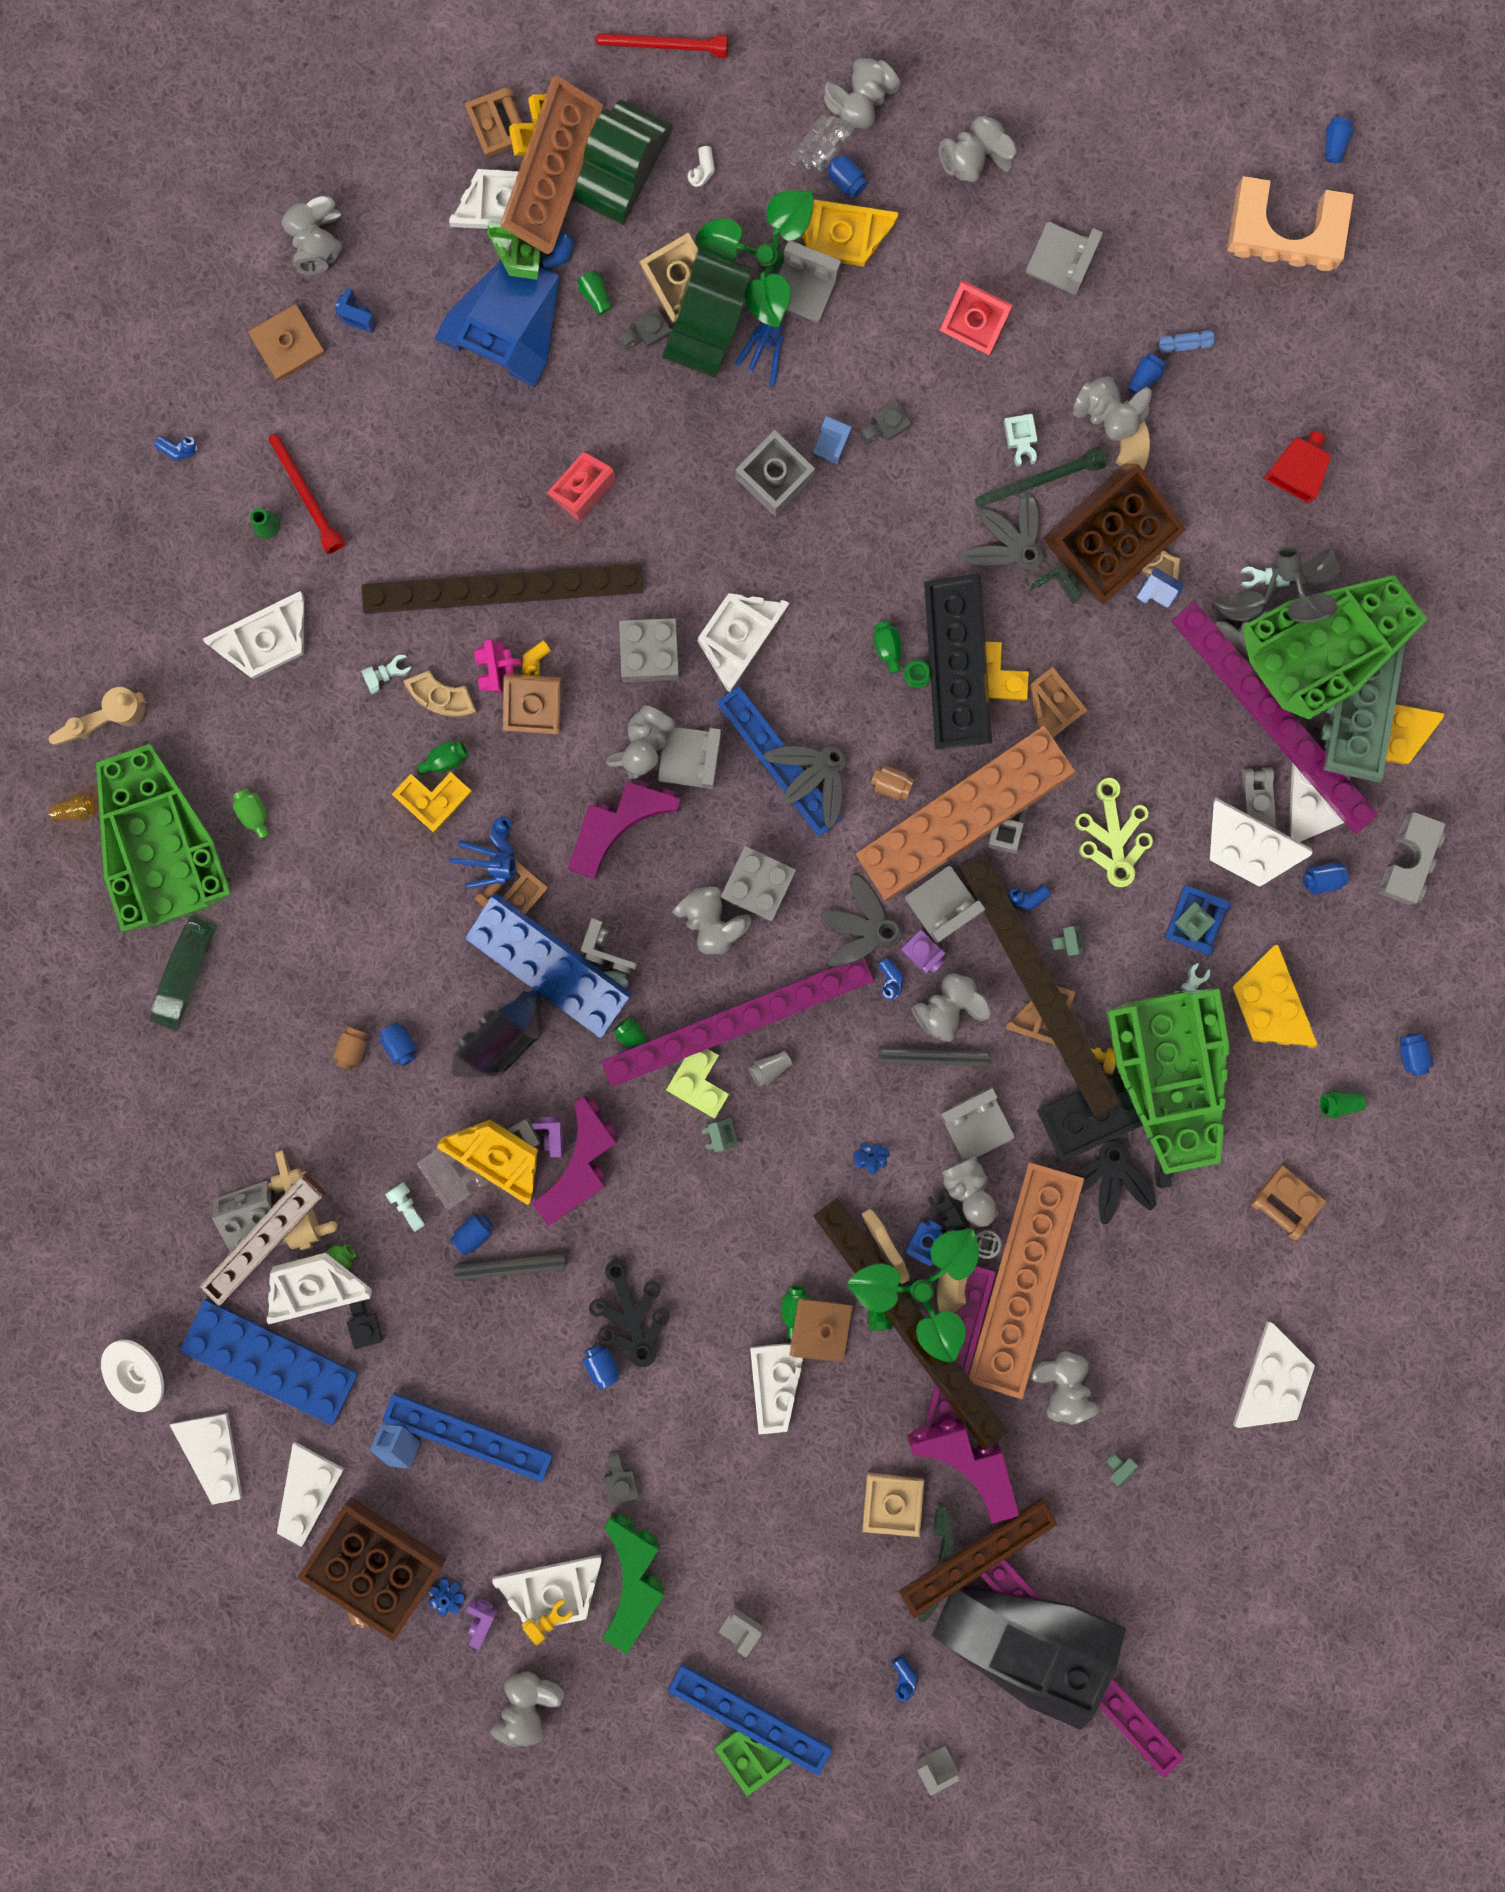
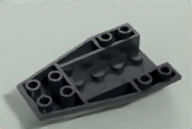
(500, 1039)
(1034, 1649)

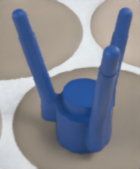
(766, 337)
(500, 866)

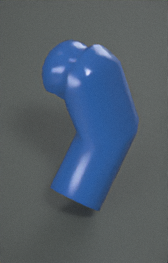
(561, 253)
(499, 835)
(1026, 900)
(893, 980)
(907, 1679)

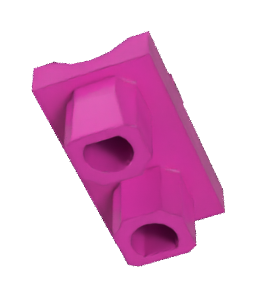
(498, 662)

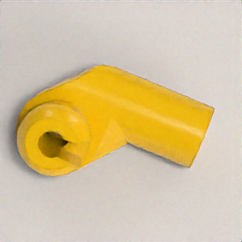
(532, 658)

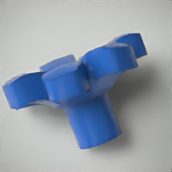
(871, 1157)
(446, 1597)

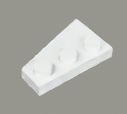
(774, 1385)
(211, 1454)
(306, 1492)

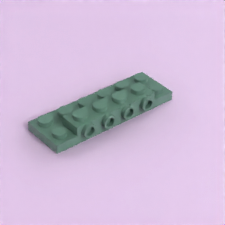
(1362, 725)

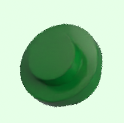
(917, 674)

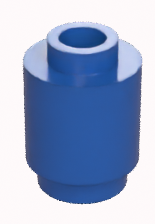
(847, 176)
(1325, 878)
(398, 1044)
(1416, 1054)
(472, 1233)
(601, 1366)

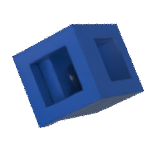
(915, 1247)

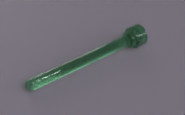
(1092, 460)

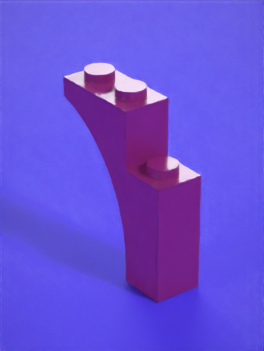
(604, 827)
(580, 1177)
(983, 1468)

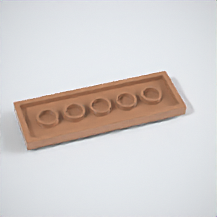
(551, 165)

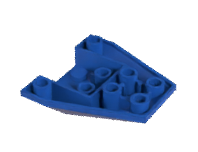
(506, 321)

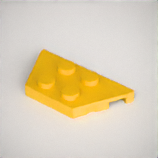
(847, 231)
(1409, 732)
(1272, 1004)
(495, 1156)

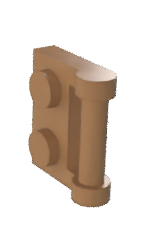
(488, 123)
(521, 895)
(1294, 1195)

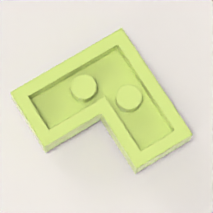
(692, 1087)

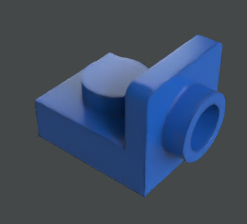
(355, 316)

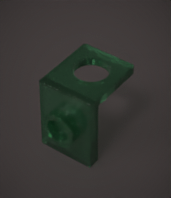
(1065, 580)

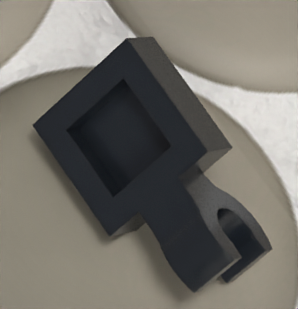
(952, 1220)
(363, 1328)

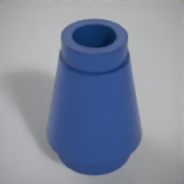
(1337, 139)
(1147, 373)

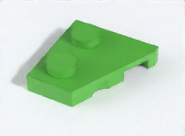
(516, 255)
(749, 1760)

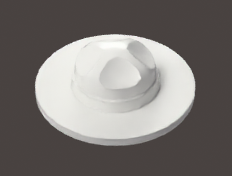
(132, 1375)

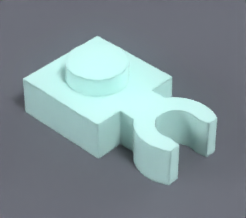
(1021, 434)

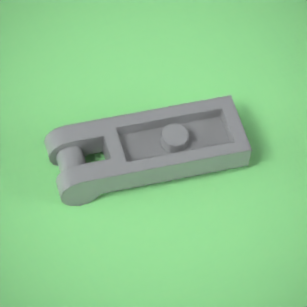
(1259, 802)

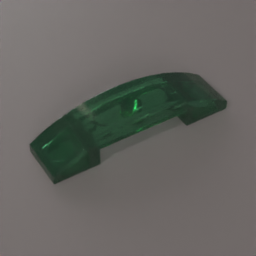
(181, 972)
(941, 1528)

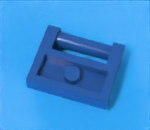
(1203, 899)

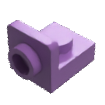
(923, 952)
(554, 1140)
(480, 1628)

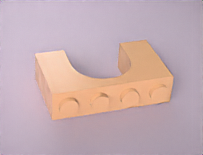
(1252, 234)

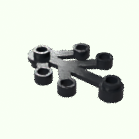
(631, 1318)

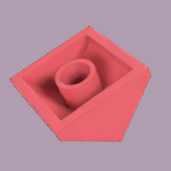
(976, 317)
(582, 485)

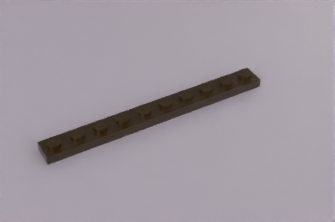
(502, 588)
(1040, 985)
(904, 1317)

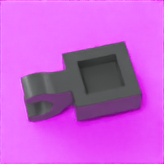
(648, 329)
(888, 423)
(621, 1482)

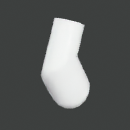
(704, 170)

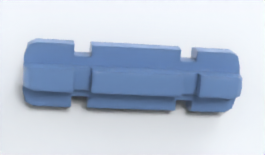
(1186, 341)

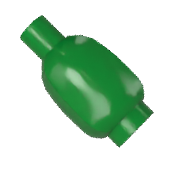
(888, 645)
(444, 758)
(789, 1306)

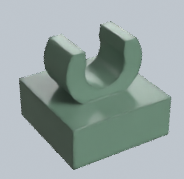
(1194, 922)
(1072, 941)
(722, 1135)
(1122, 1470)

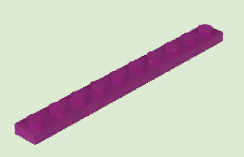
(1277, 722)
(735, 1021)
(1116, 1701)

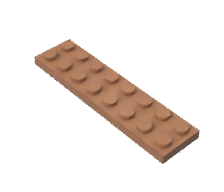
(965, 813)
(1025, 1280)

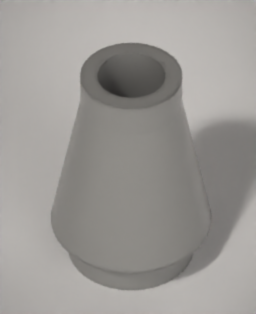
(769, 1068)

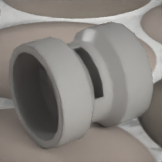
(985, 1237)

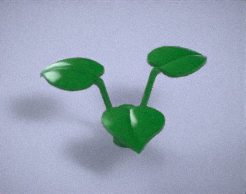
(790, 215)
(942, 1333)

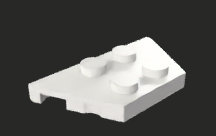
(484, 199)
(738, 633)
(263, 638)
(1308, 809)
(1251, 846)
(311, 1287)
(1275, 1382)
(537, 1589)

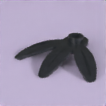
(1110, 1185)

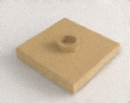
(893, 1504)

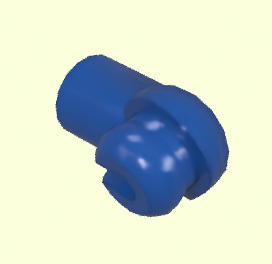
(177, 451)

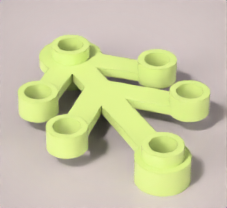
(1114, 837)

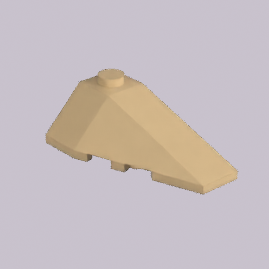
(669, 270)

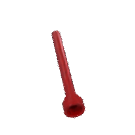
(716, 45)
(331, 540)

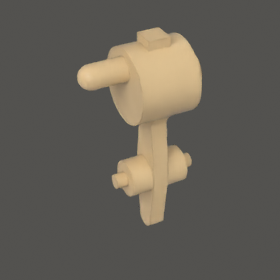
(118, 706)
(308, 1229)

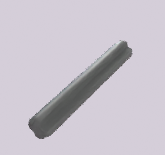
(934, 1057)
(509, 1266)

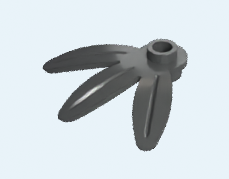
(1007, 534)
(821, 768)
(855, 925)

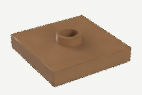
(286, 342)
(531, 704)
(820, 1330)

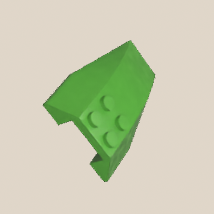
(1175, 1072)

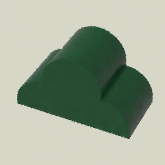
(619, 159)
(707, 313)

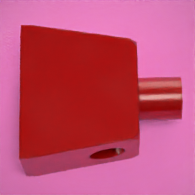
(1301, 467)

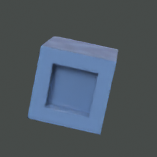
(832, 440)
(395, 1446)

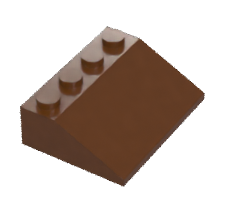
(1115, 532)
(371, 1568)

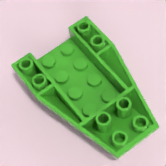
(1331, 659)
(153, 844)

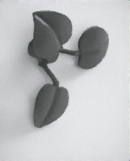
(1316, 571)

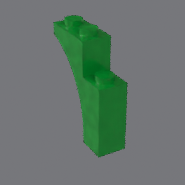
(639, 1592)

